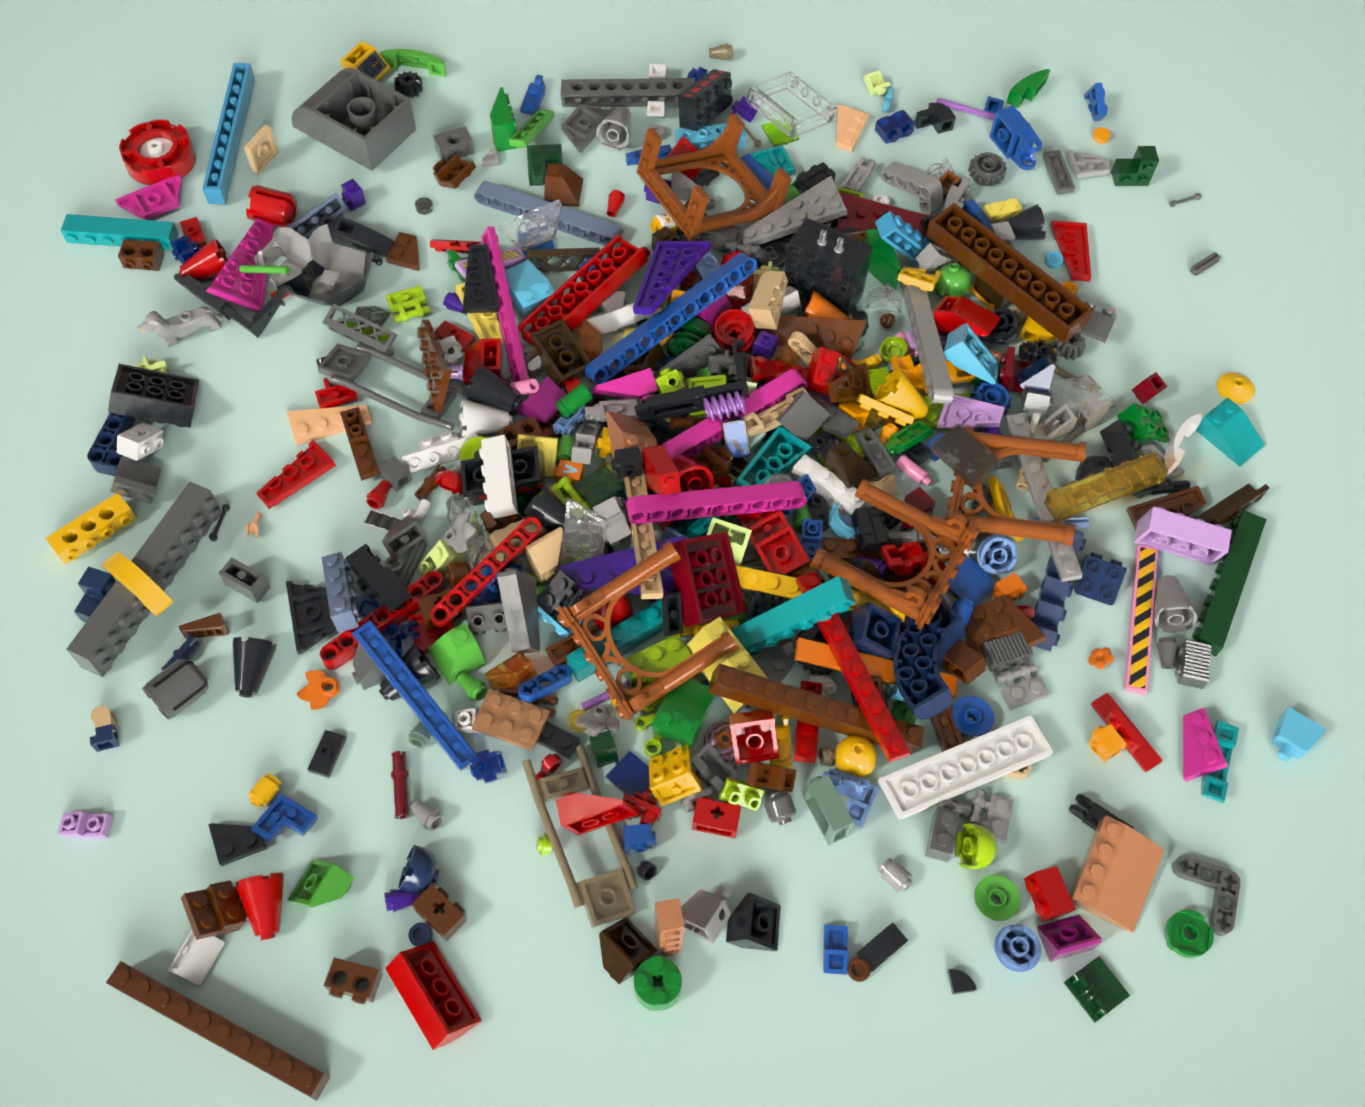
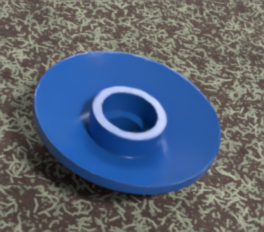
(978, 710)

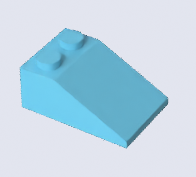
(528, 287)
(970, 354)

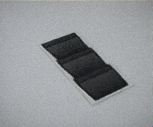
(380, 520)

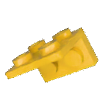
(672, 776)

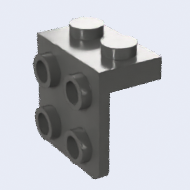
(136, 480)

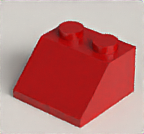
(753, 736)

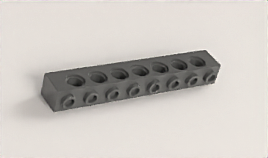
(622, 91)

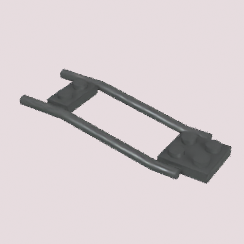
(347, 363)

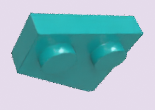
(774, 159)

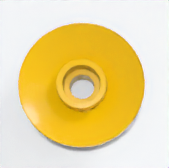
(1235, 387)

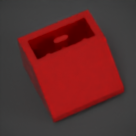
(483, 353)

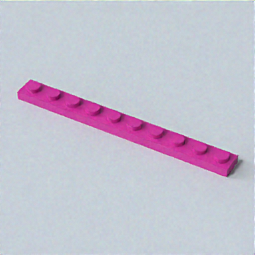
(506, 315)

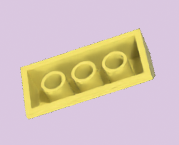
(739, 660)

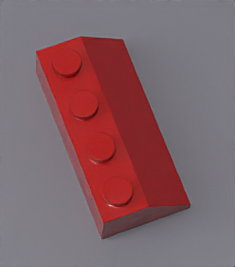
(432, 994)

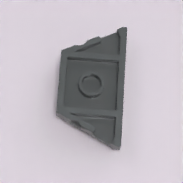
(582, 125)

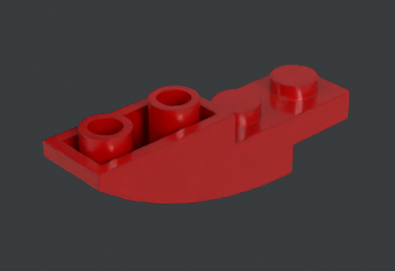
(806, 734)

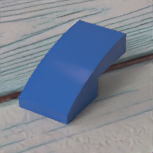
(835, 949)

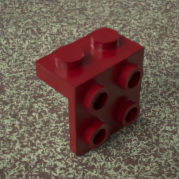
(1009, 369)

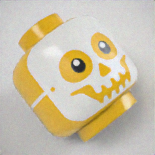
(662, 220)

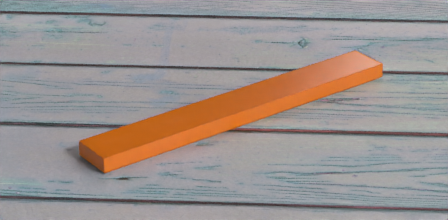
(821, 655)

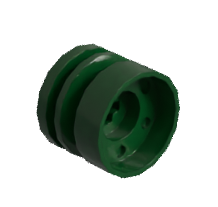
(687, 336)

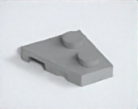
(1087, 165)

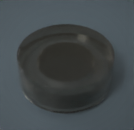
(424, 205)

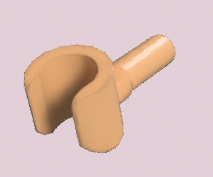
(253, 528)

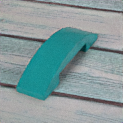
(1214, 784)

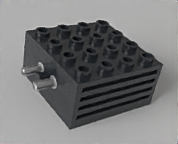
(828, 264)

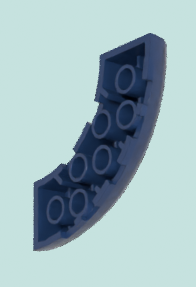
(920, 658)

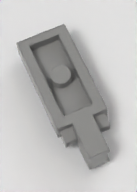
(623, 407)

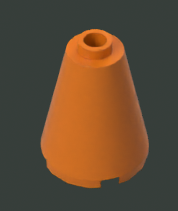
(822, 307)

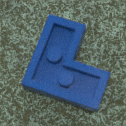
(284, 813)

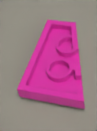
(1200, 746)

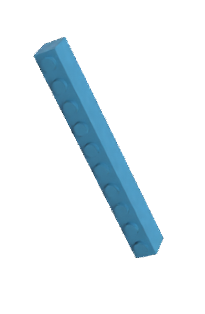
(228, 134)

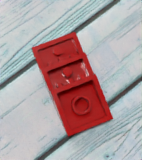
(774, 541)

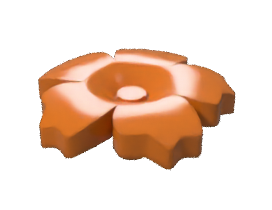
(1100, 657)

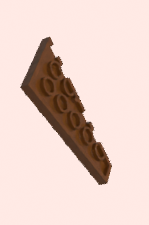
(830, 333)
(435, 365)

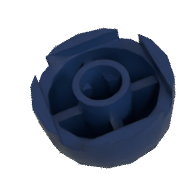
(419, 870)

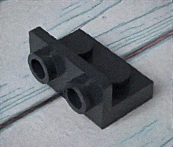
(758, 604)

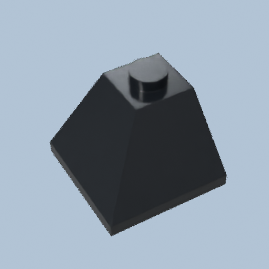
(754, 924)

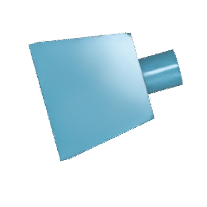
(1295, 734)

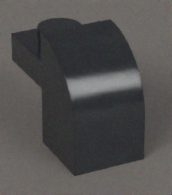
(936, 115)

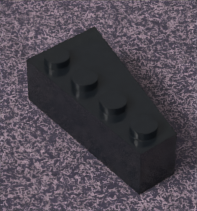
(1125, 447)

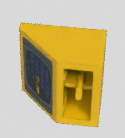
(366, 60)

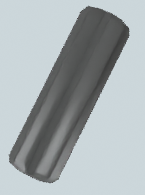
(1205, 263)

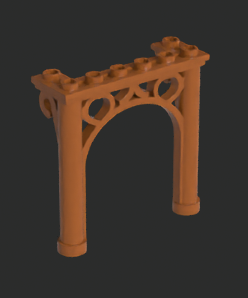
(997, 523)
(612, 593)
(914, 602)

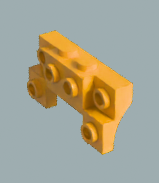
(916, 376)

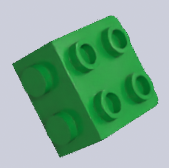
(1145, 422)

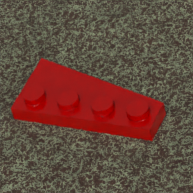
(1074, 246)
(304, 470)

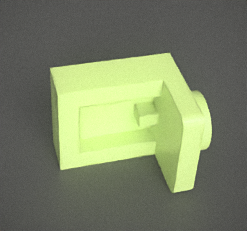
(875, 83)

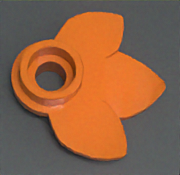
(316, 691)

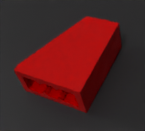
(660, 471)

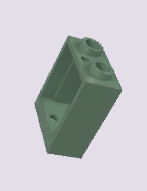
(828, 809)

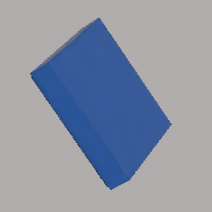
(971, 582)

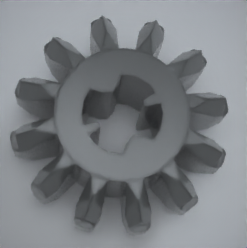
(1072, 348)

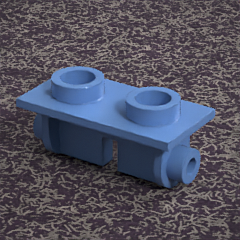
(568, 425)
(848, 784)

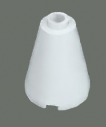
(481, 419)

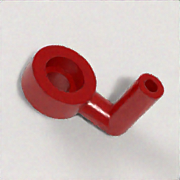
(549, 765)

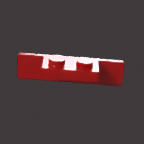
(1136, 744)

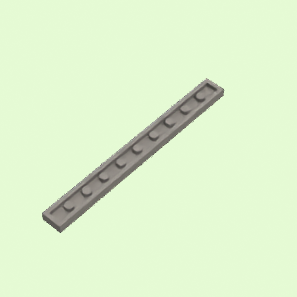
(1039, 485)

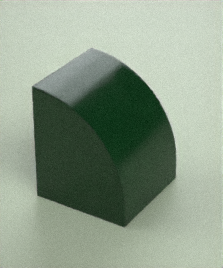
(603, 749)

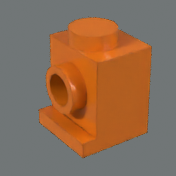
(1011, 586)

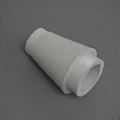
(427, 815)

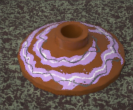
(714, 736)

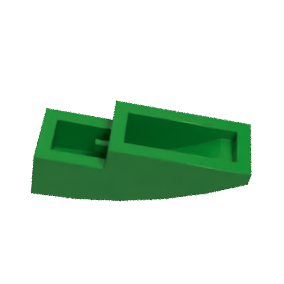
(1027, 88)

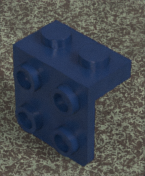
(1100, 579)

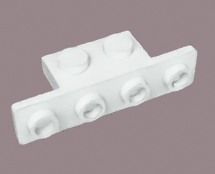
(435, 451)

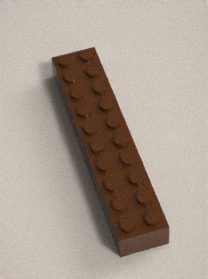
(1009, 273)

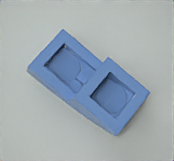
(859, 809)

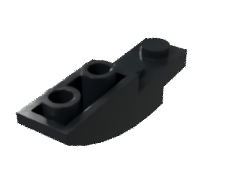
(357, 234)

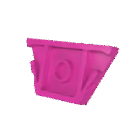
(153, 199)

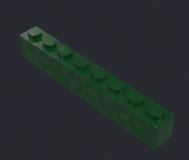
(1229, 582)

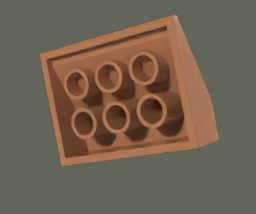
(1116, 874)

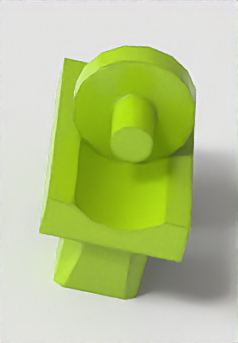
(741, 794)

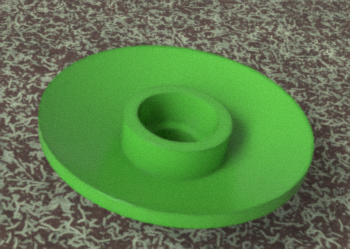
(1004, 890)

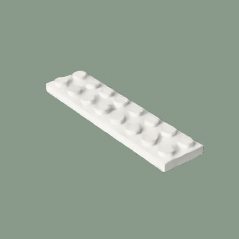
(965, 767)

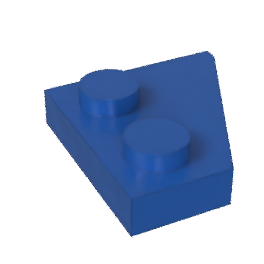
(1096, 97)

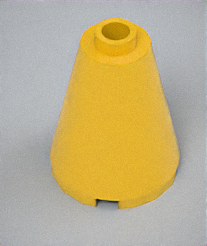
(902, 395)

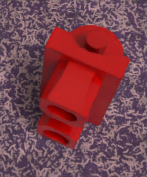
(645, 805)

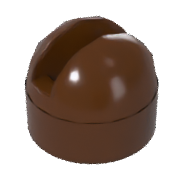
(884, 319)

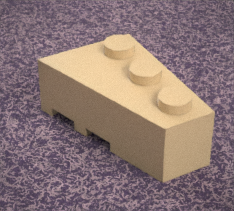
(768, 299)

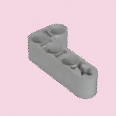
(916, 183)

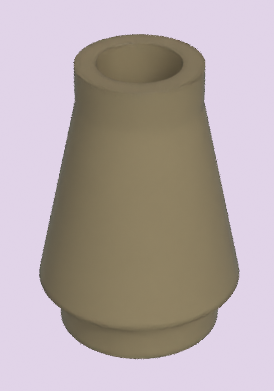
(721, 52)

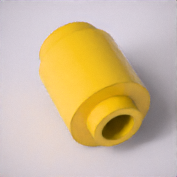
(264, 790)

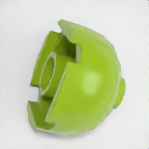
(975, 847)

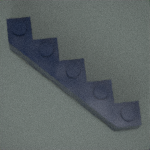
(1051, 600)

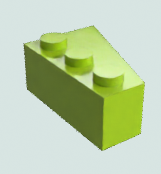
(657, 659)

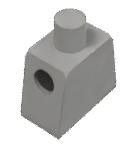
(706, 913)

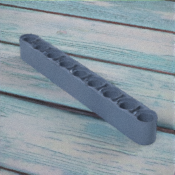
(570, 221)

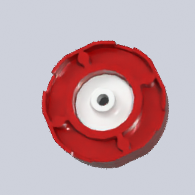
(157, 151)

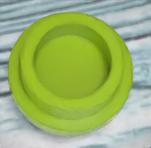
(543, 845)

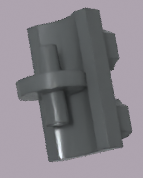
(722, 363)

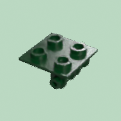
(1096, 989)

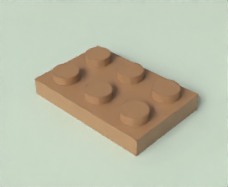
(510, 720)

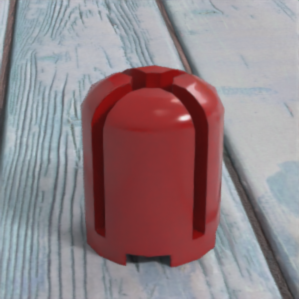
(272, 206)

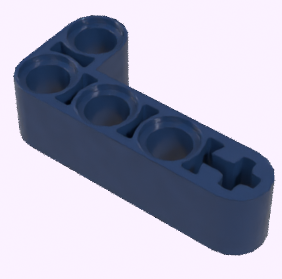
(103, 451)

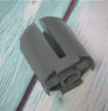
(176, 687)

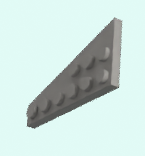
(818, 204)

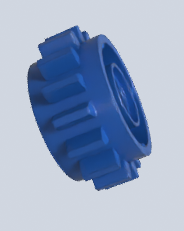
(992, 394)

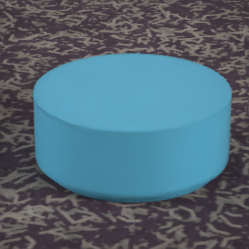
(1054, 260)

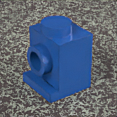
(638, 838)

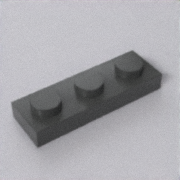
(1058, 172)

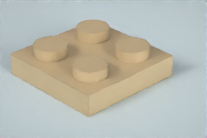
(261, 149)

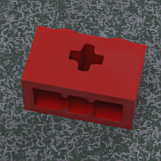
(705, 821)

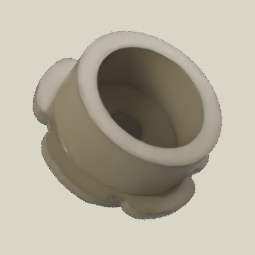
(827, 756)

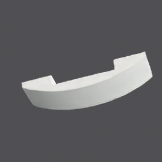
(656, 108)
(1173, 452)

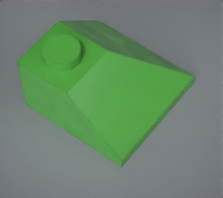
(457, 653)
(321, 884)

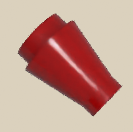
(615, 202)
(378, 496)

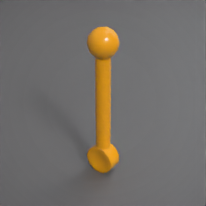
(990, 307)

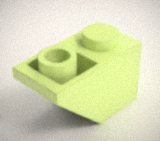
(440, 558)

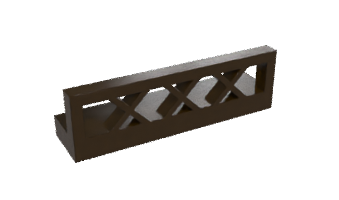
(561, 252)
(1233, 505)

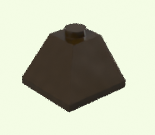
(651, 359)
(848, 465)
(624, 949)

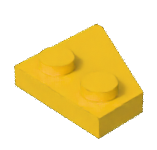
(919, 278)

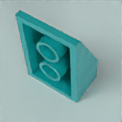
(1231, 432)

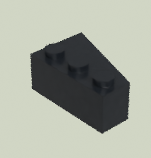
(377, 580)

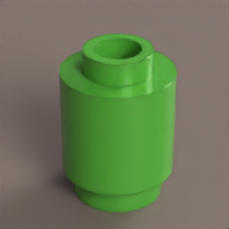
(564, 448)

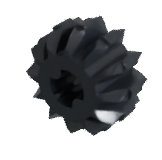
(408, 84)

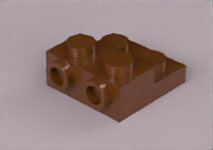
(214, 910)

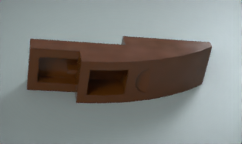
(360, 443)

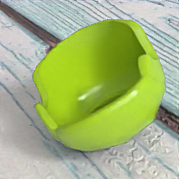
(893, 347)

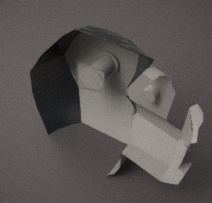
(318, 267)

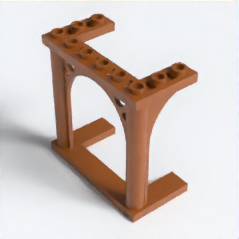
(719, 152)

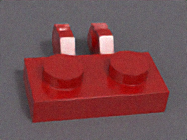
(334, 395)

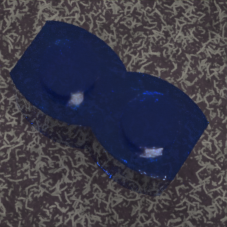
(894, 126)

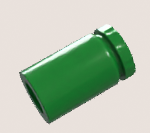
(573, 401)

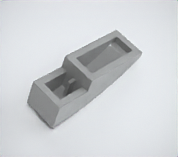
(585, 443)

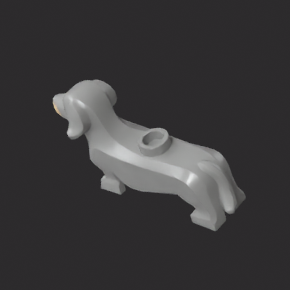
(180, 325)

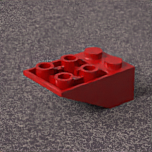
(958, 310)

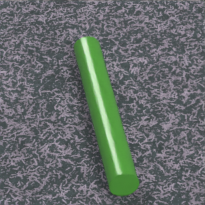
(264, 269)

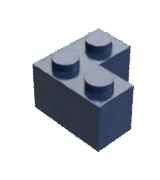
(95, 586)

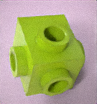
(663, 380)

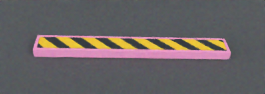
(1141, 620)

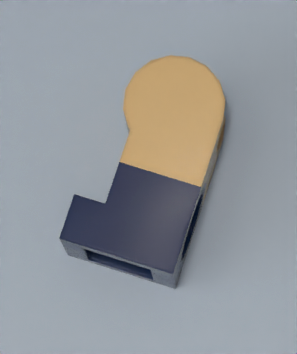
(105, 729)

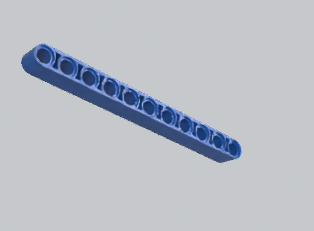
(725, 277)

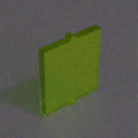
(776, 135)

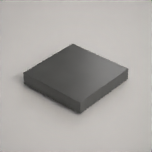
(803, 416)

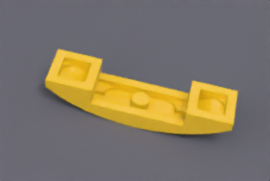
(137, 582)

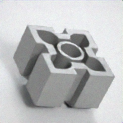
(618, 523)

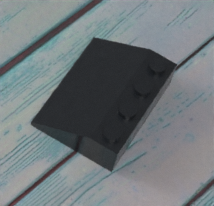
(153, 395)

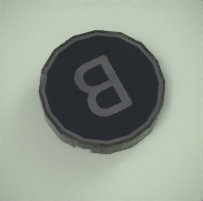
(777, 253)

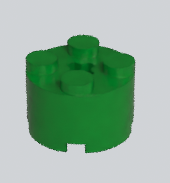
(653, 970)

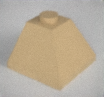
(545, 555)

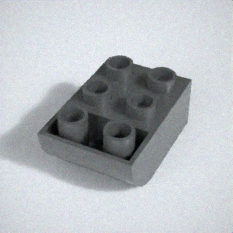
(357, 117)

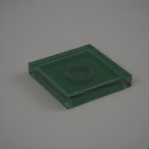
(599, 486)

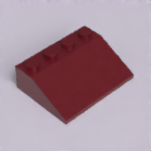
(707, 579)

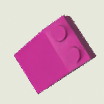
(633, 386)

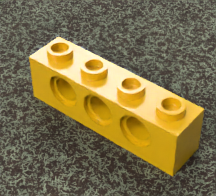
(103, 519)

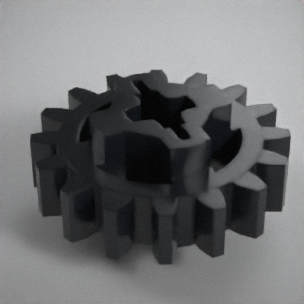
(1035, 350)

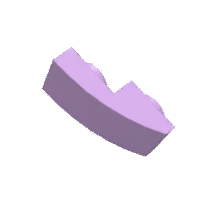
(85, 825)

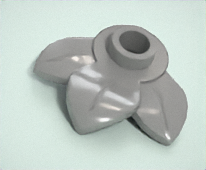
(460, 533)
(597, 720)

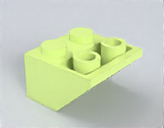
(738, 537)

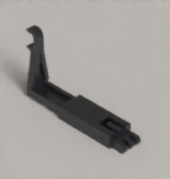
(259, 320)
(691, 399)

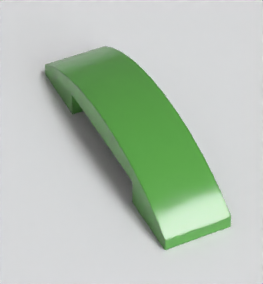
(414, 59)

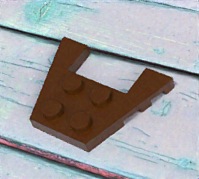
(999, 619)

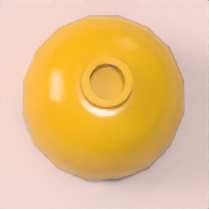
(856, 756)

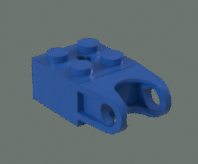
(1015, 137)

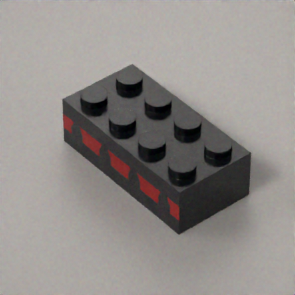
(705, 99)
(527, 471)

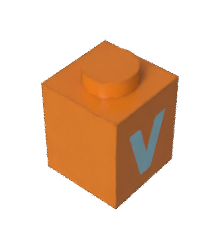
(573, 470)

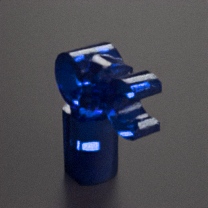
(397, 633)

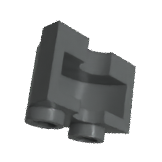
(712, 767)

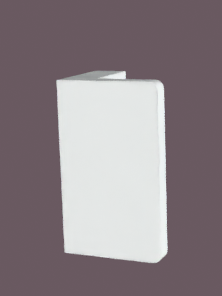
(196, 958)

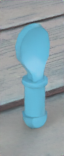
(888, 98)

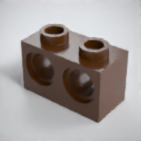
(141, 255)
(521, 427)
(355, 975)

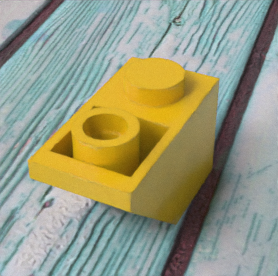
(1033, 331)

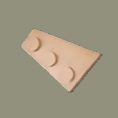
(849, 126)

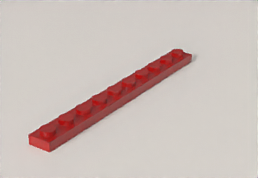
(859, 679)

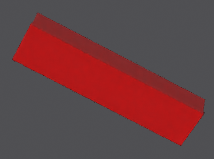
(591, 291)

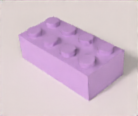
(1182, 535)

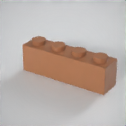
(669, 927)

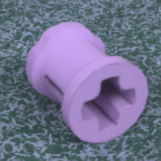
(460, 369)

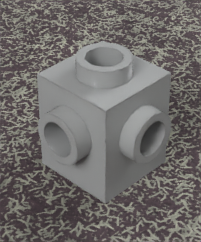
(453, 347)

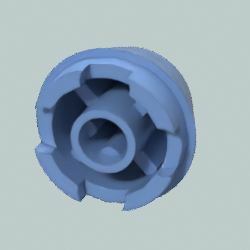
(997, 554)
(1017, 948)

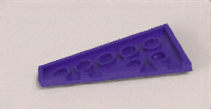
(666, 270)
(600, 570)

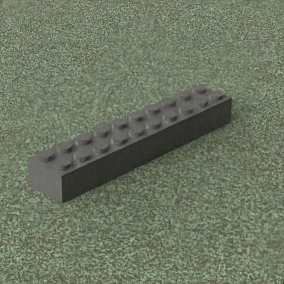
(160, 558)

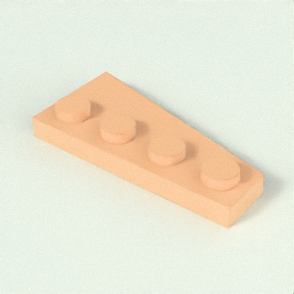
(321, 423)

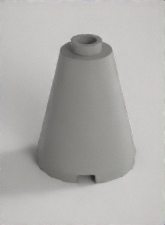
(615, 129)
(1172, 606)

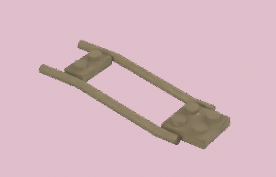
(605, 895)

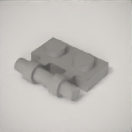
(1024, 692)
(997, 816)

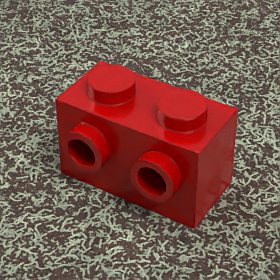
(1049, 894)

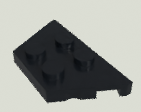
(309, 614)

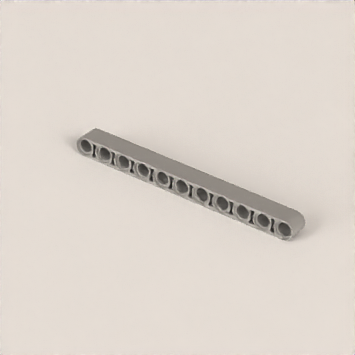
(928, 343)

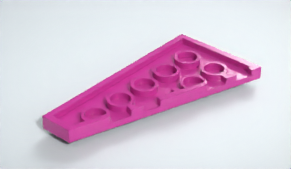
(239, 287)

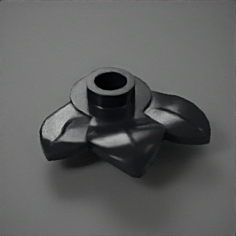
(821, 443)

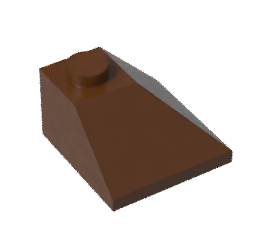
(563, 185)

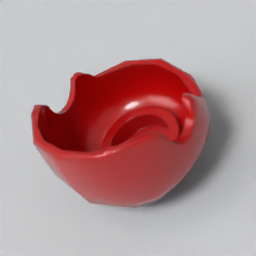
(450, 481)

